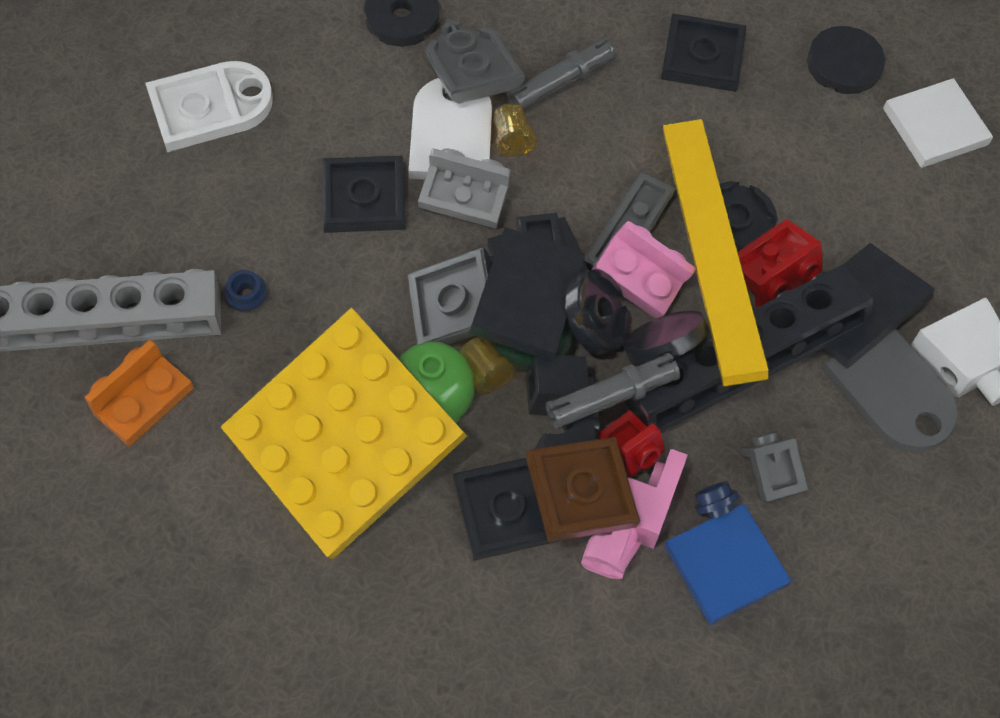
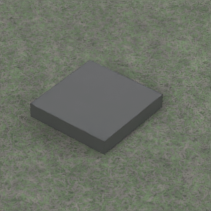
(448, 297)

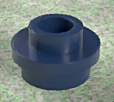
(245, 280)
(716, 500)

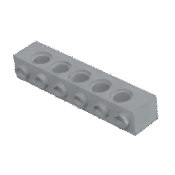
(109, 320)

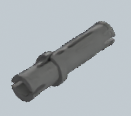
(573, 68)
(630, 383)

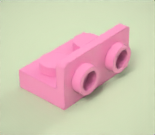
(644, 268)

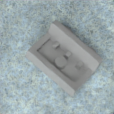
(465, 187)

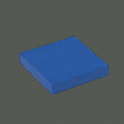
(727, 564)

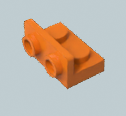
(137, 393)

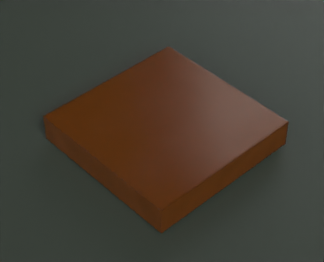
(582, 489)

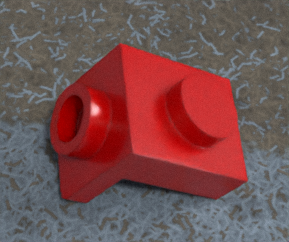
(637, 443)

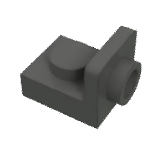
(775, 465)

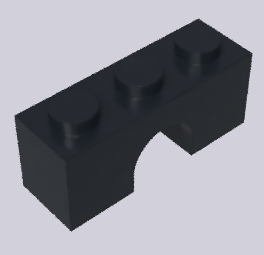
(556, 379)

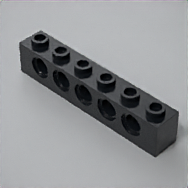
(789, 331)

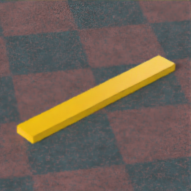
(715, 255)

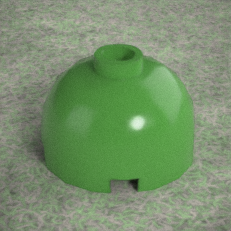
(443, 374)

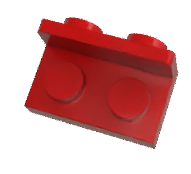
(780, 261)

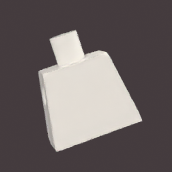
(965, 350)

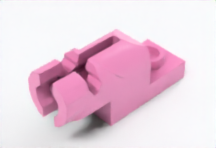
(612, 551)

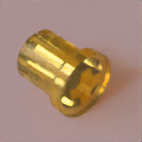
(513, 131)
(487, 365)

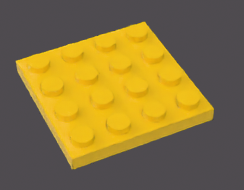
(343, 433)

